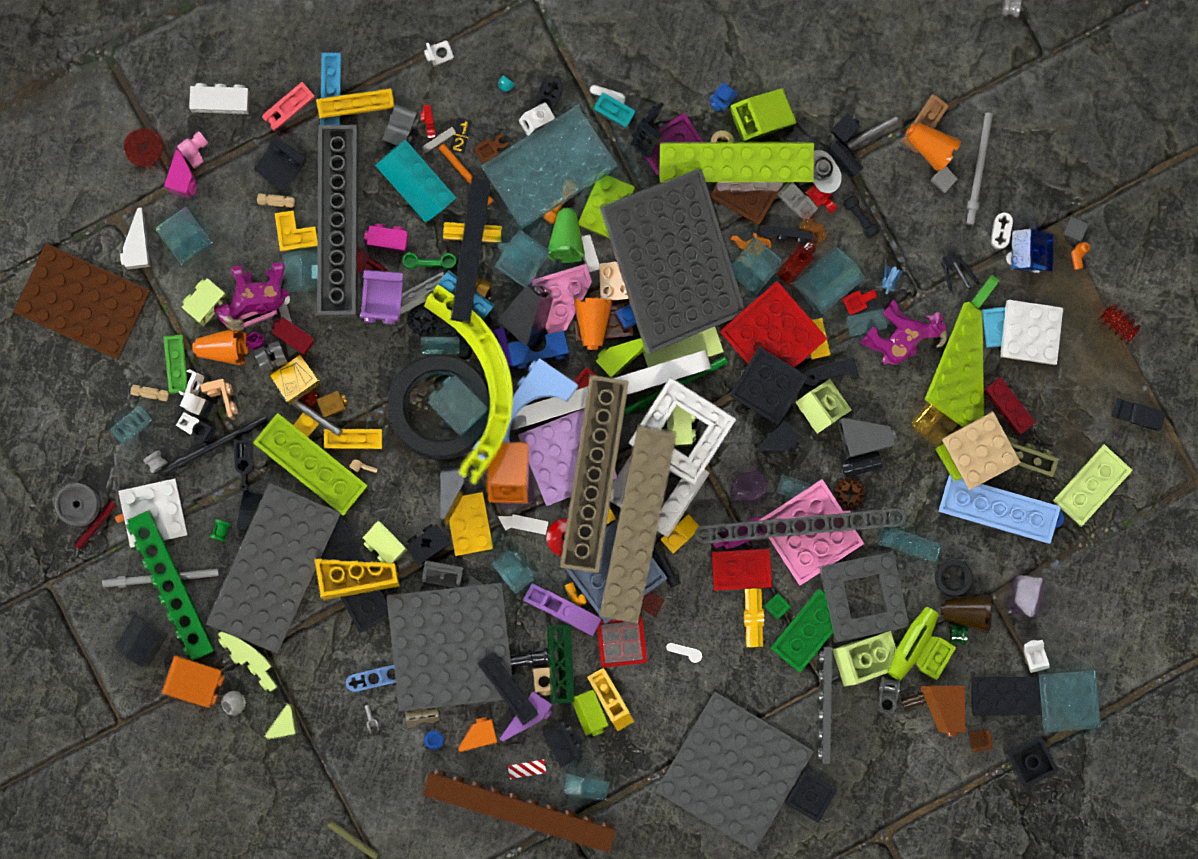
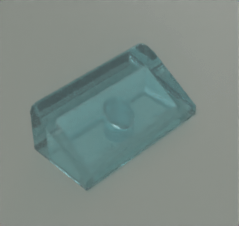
(863, 322)
(440, 345)

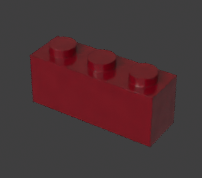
(1009, 406)

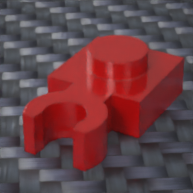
(426, 116)

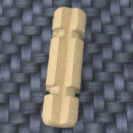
(276, 200)
(149, 392)

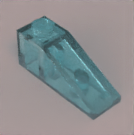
(909, 544)

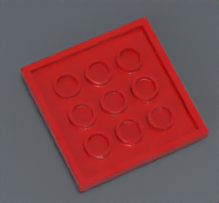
(777, 326)

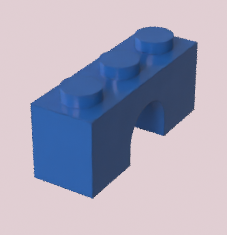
(555, 348)

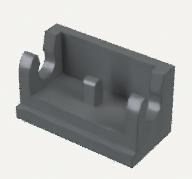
(442, 574)

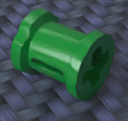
(220, 530)

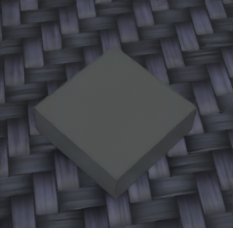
(1075, 229)

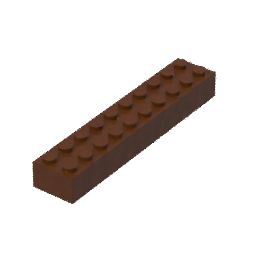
(519, 811)

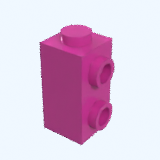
(386, 238)

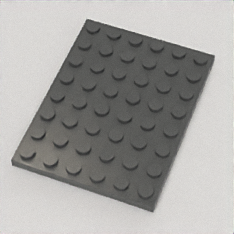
(673, 260)

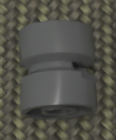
(264, 359)

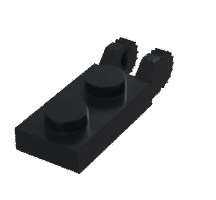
(784, 233)

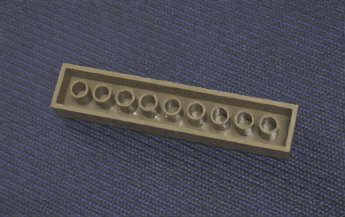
(594, 474)
(637, 523)

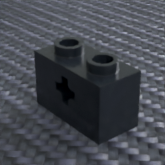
(422, 554)

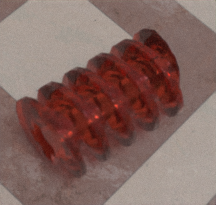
(1120, 323)

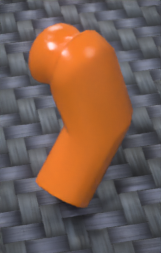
(1077, 254)

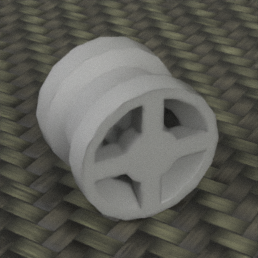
(1011, 7)
(155, 461)

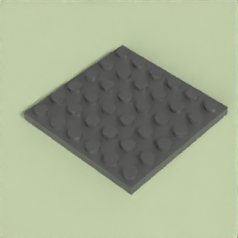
(442, 639)
(734, 771)

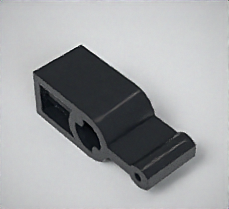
(1138, 414)
(243, 452)

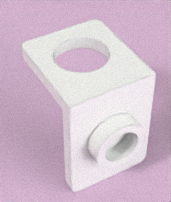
(431, 53)
(536, 117)

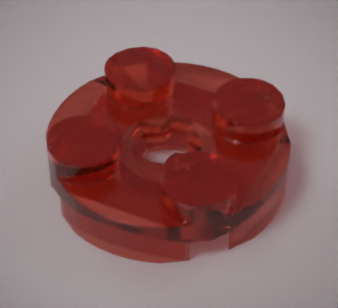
(140, 137)

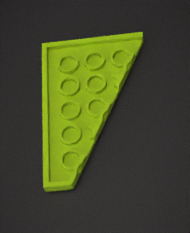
(958, 380)

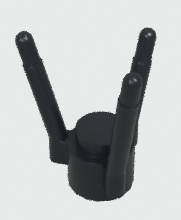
(954, 262)

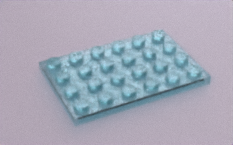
(549, 166)

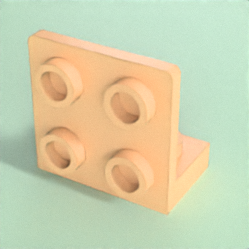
(611, 282)
(214, 389)

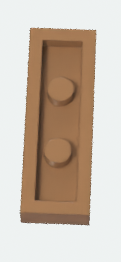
(928, 116)

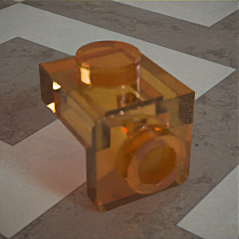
(811, 226)

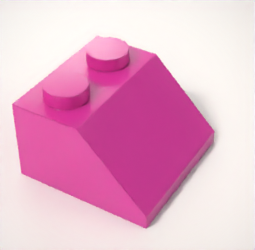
(180, 177)

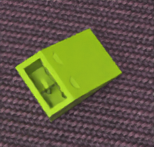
(762, 115)

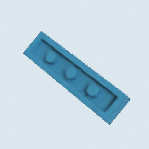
(330, 81)

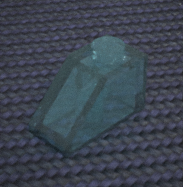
(586, 787)

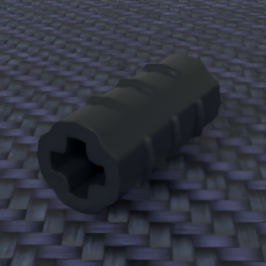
(845, 159)
(862, 464)

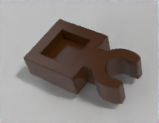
(489, 149)

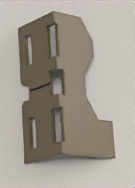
(425, 712)

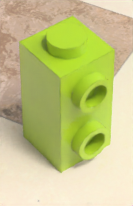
(590, 713)

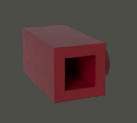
(292, 336)

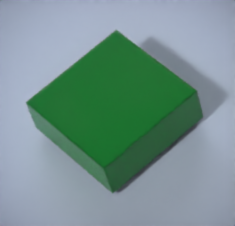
(777, 606)

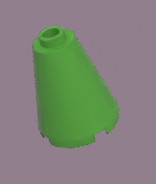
(566, 238)

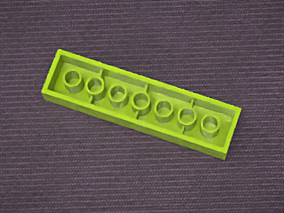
(738, 161)

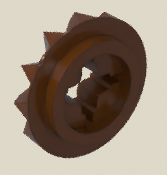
(842, 498)

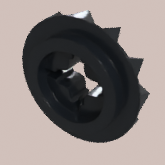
(415, 326)

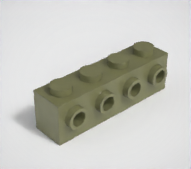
(1033, 459)

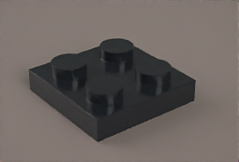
(811, 796)

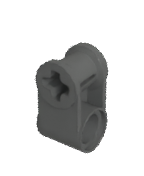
(888, 693)

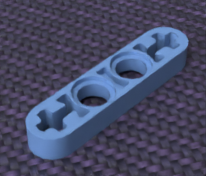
(381, 672)

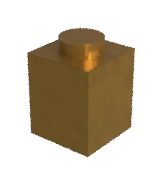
(332, 404)

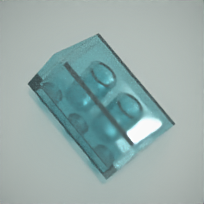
(829, 280)

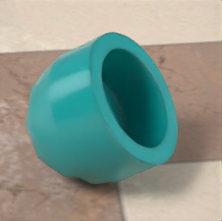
(505, 84)

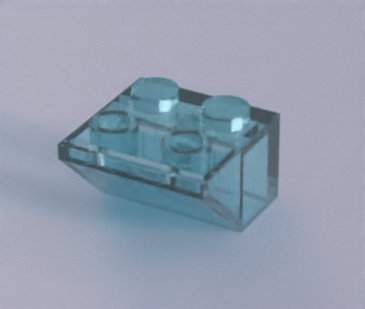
(183, 235)
(755, 266)

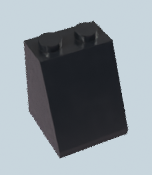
(528, 314)
(140, 641)

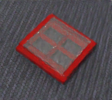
(621, 643)

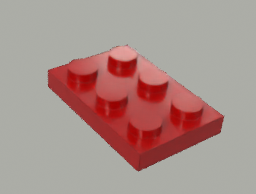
(741, 569)

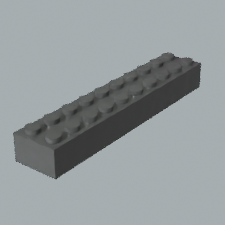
(337, 221)

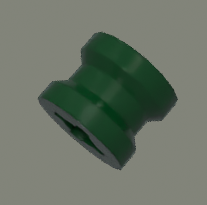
(958, 635)

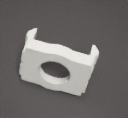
(194, 377)

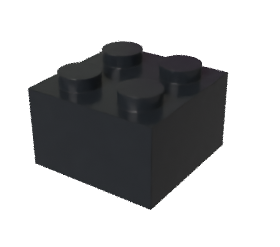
(1031, 762)

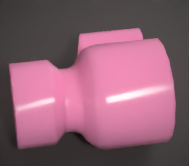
(190, 149)

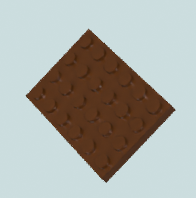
(82, 301)

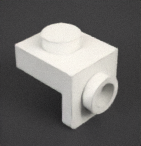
(1036, 655)

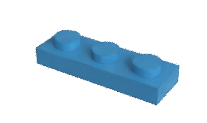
(481, 305)

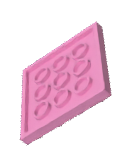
(810, 551)

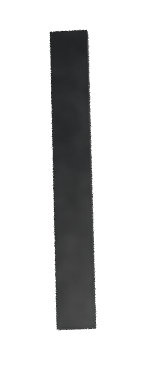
(470, 250)

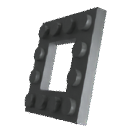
(833, 583)

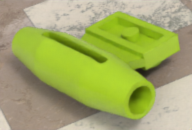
(920, 648)

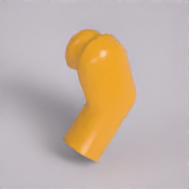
(573, 595)

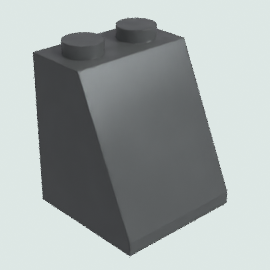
(864, 437)

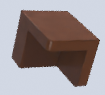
(980, 740)

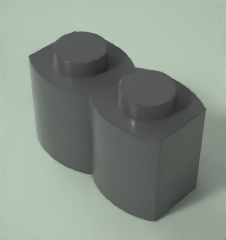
(401, 126)

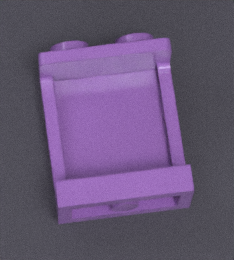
(382, 297)

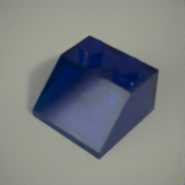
(1032, 250)

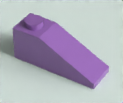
(541, 706)

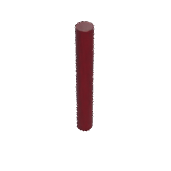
(95, 525)

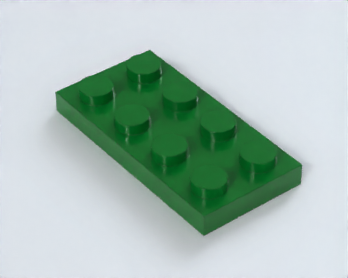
(805, 633)

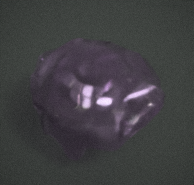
(749, 486)

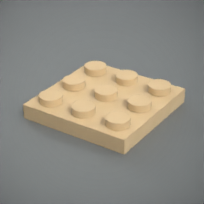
(981, 450)

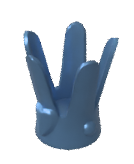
(891, 278)

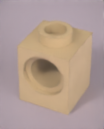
(537, 674)

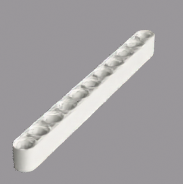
(637, 381)

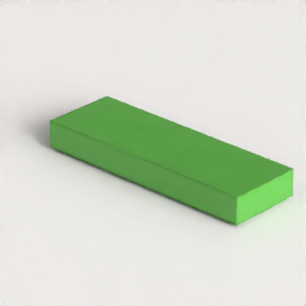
(176, 363)

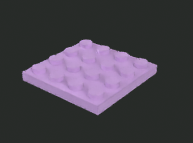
(554, 455)

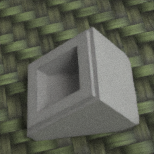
(944, 179)

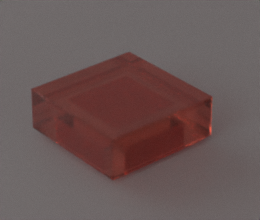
(651, 604)

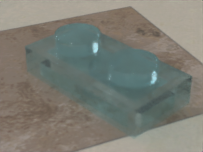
(791, 487)

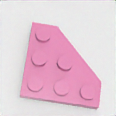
(564, 288)

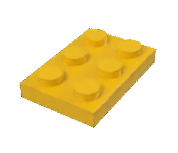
(470, 526)

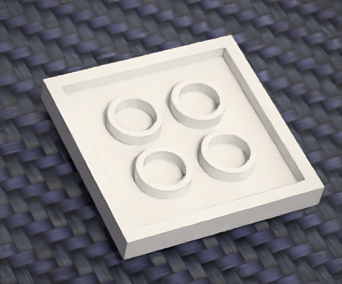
(1031, 332)
(162, 501)

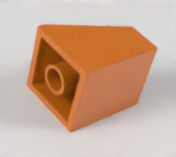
(509, 474)
(193, 682)

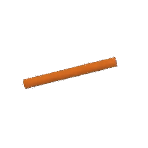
(459, 166)

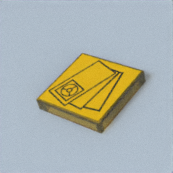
(295, 379)

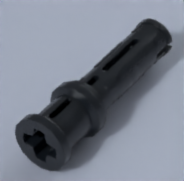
(530, 658)

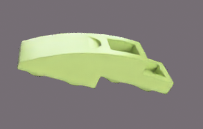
(244, 652)

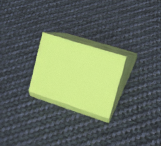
(285, 723)

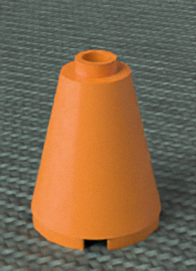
(933, 144)
(592, 320)
(222, 346)

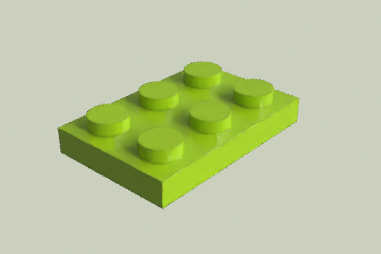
(604, 192)

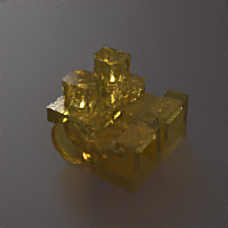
(932, 425)

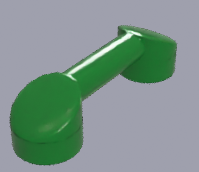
(411, 262)

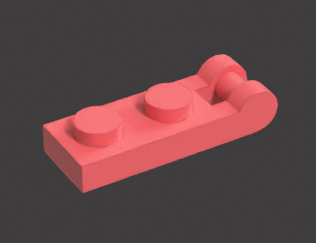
(288, 106)

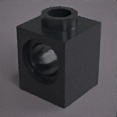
(845, 128)

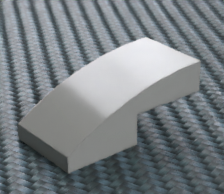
(797, 201)

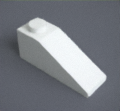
(135, 248)

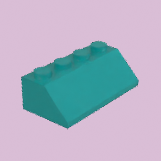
(415, 181)

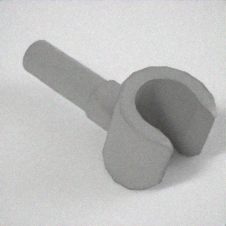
(371, 721)

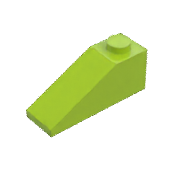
(619, 357)

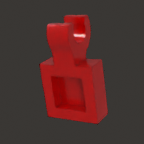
(820, 198)
(856, 302)

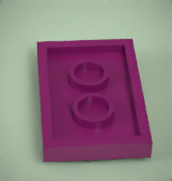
(675, 131)

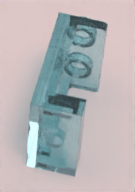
(457, 405)

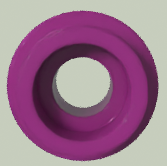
(254, 340)

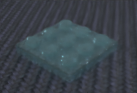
(1069, 701)

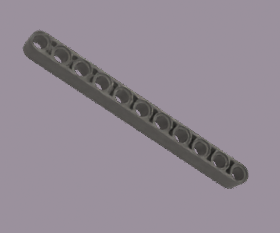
(809, 525)

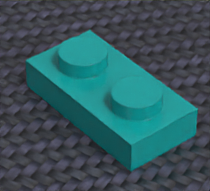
(614, 110)

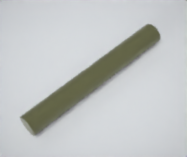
(353, 840)

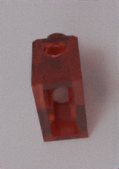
(796, 263)

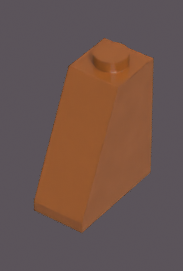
(946, 708)

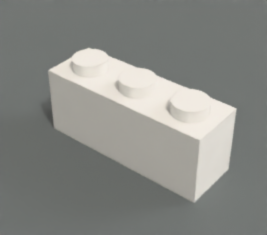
(219, 99)

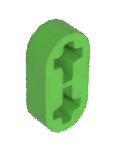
(985, 291)

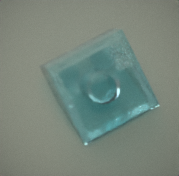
(522, 258)
(512, 571)

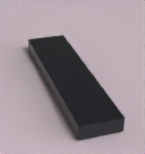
(508, 688)

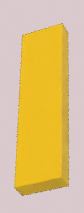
(355, 103)

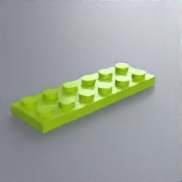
(310, 464)

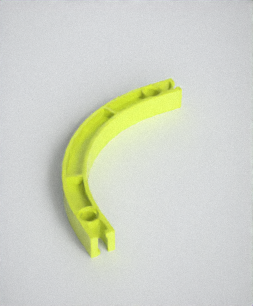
(497, 376)

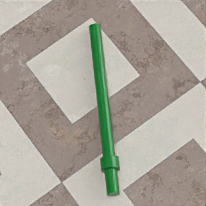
(642, 402)

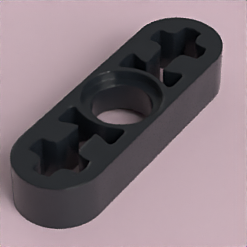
(556, 93)

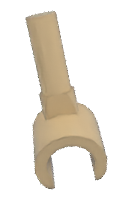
(356, 465)

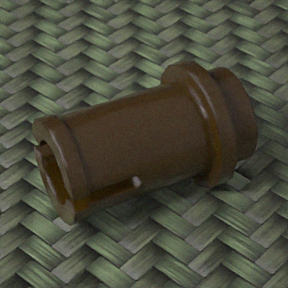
(913, 701)

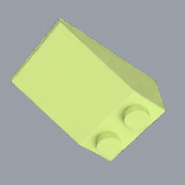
(865, 658)

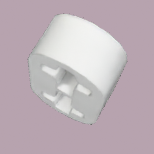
(997, 230)

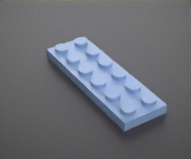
(1000, 510)

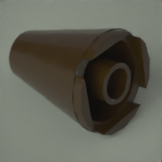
(970, 612)

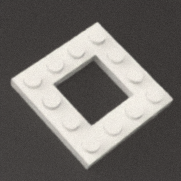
(718, 426)
(675, 505)

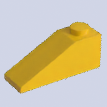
(610, 699)

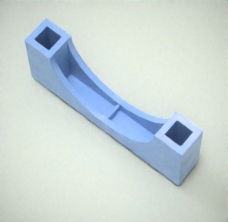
(540, 382)

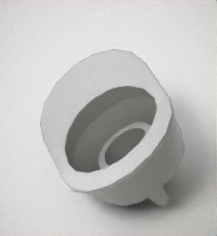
(826, 172)

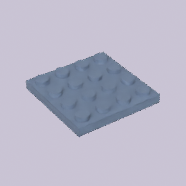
(593, 583)

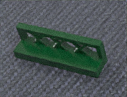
(564, 663)

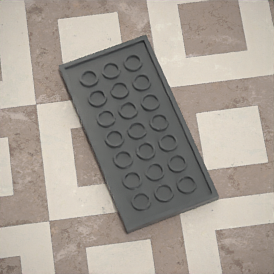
(273, 568)

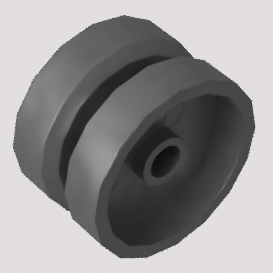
(66, 504)

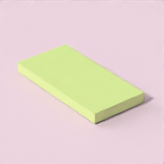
(705, 340)
(1092, 485)

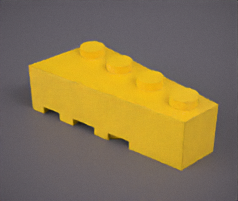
(354, 577)

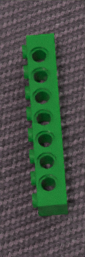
(191, 650)

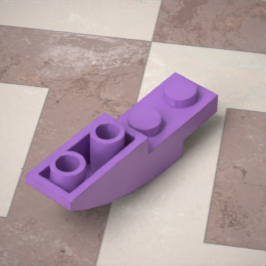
(562, 609)

